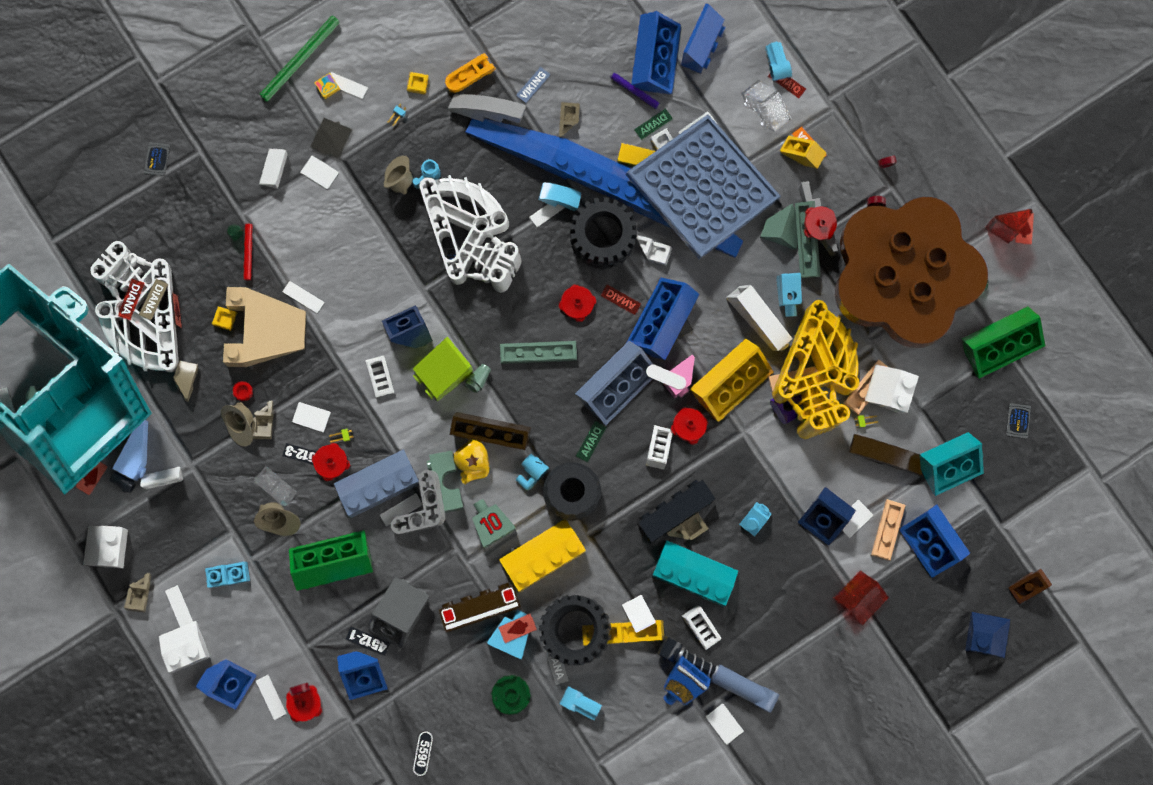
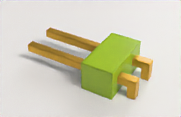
(861, 421)
(345, 433)

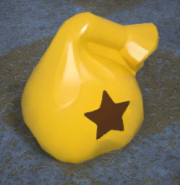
(472, 460)

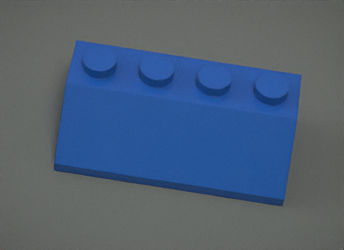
(656, 53)
(663, 317)

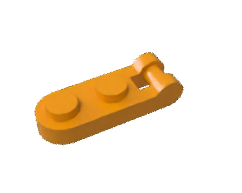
(469, 73)

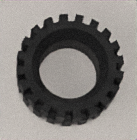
(597, 255)
(551, 623)

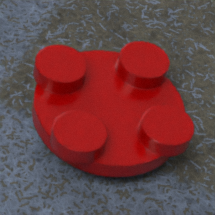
(820, 223)
(577, 302)
(689, 425)
(330, 461)
(304, 705)

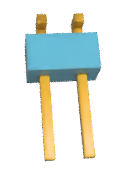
(397, 110)

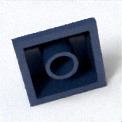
(827, 516)

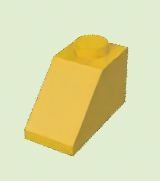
(803, 151)

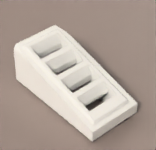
(369, 362)
(654, 458)
(693, 612)

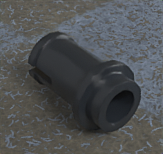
(121, 481)

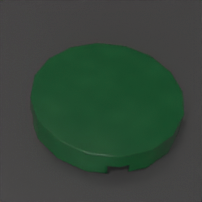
(510, 694)

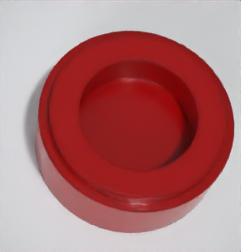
(242, 391)

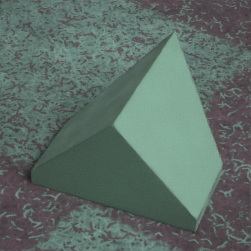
(782, 228)

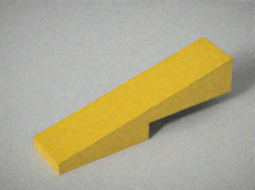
(626, 633)

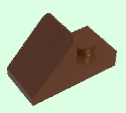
(1030, 585)

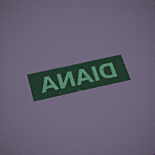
(653, 123)
(591, 441)

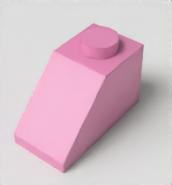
(685, 370)

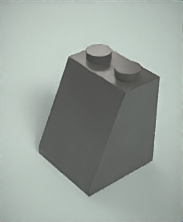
(398, 612)

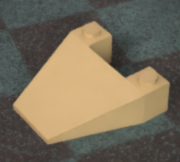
(269, 328)

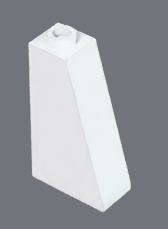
(759, 317)

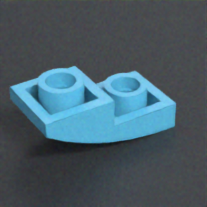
(557, 194)
(227, 574)

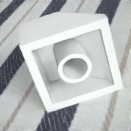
(891, 389)
(105, 546)
(183, 647)

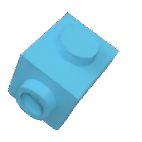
(755, 518)

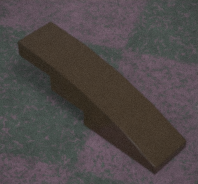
(886, 454)

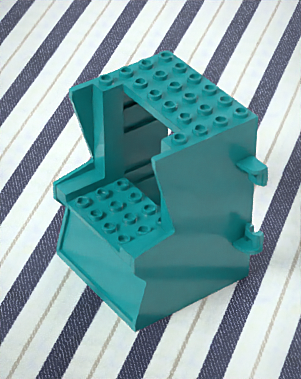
(81, 409)

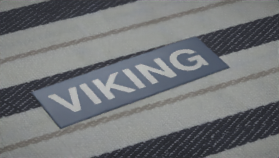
(533, 84)

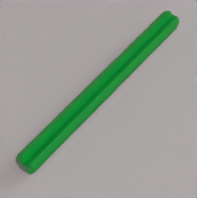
(299, 58)

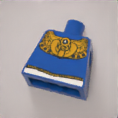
(685, 683)

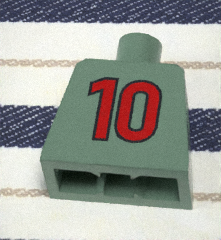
(491, 523)

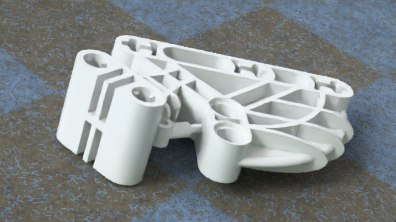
(497, 262)
(120, 269)

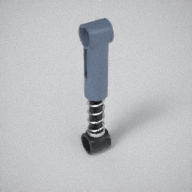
(722, 676)

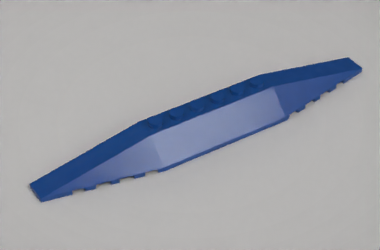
(575, 163)

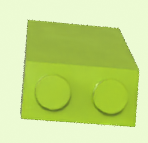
(442, 370)

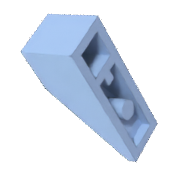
(134, 454)

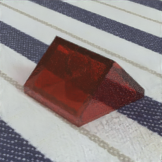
(1008, 225)
(861, 597)

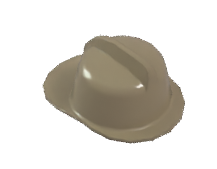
(398, 175)
(238, 422)
(276, 519)

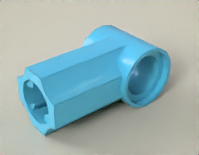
(778, 67)
(577, 702)

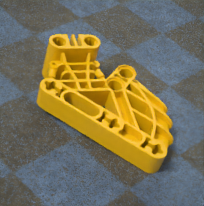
(818, 411)

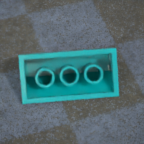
(695, 573)

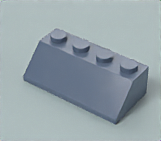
(616, 383)
(376, 483)

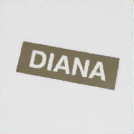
(153, 299)

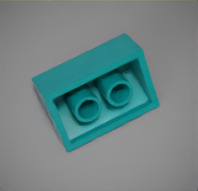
(952, 463)

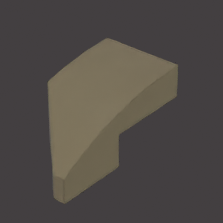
(568, 117)
(184, 378)
(263, 422)
(690, 528)
(138, 594)

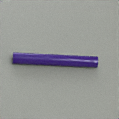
(634, 90)

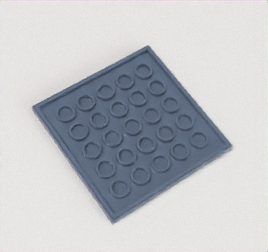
(703, 186)

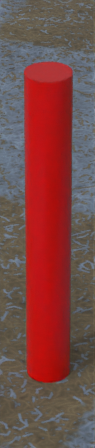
(247, 252)

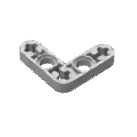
(427, 513)

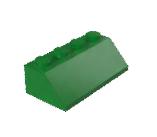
(1004, 341)
(330, 560)

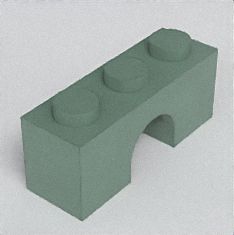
(444, 464)

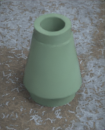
(478, 378)

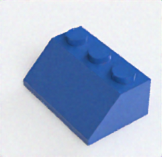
(703, 40)
(934, 541)

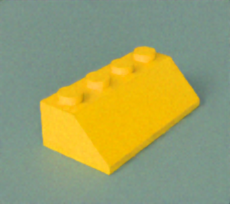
(732, 379)
(542, 555)

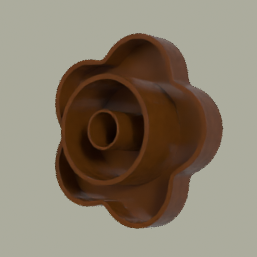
(908, 270)

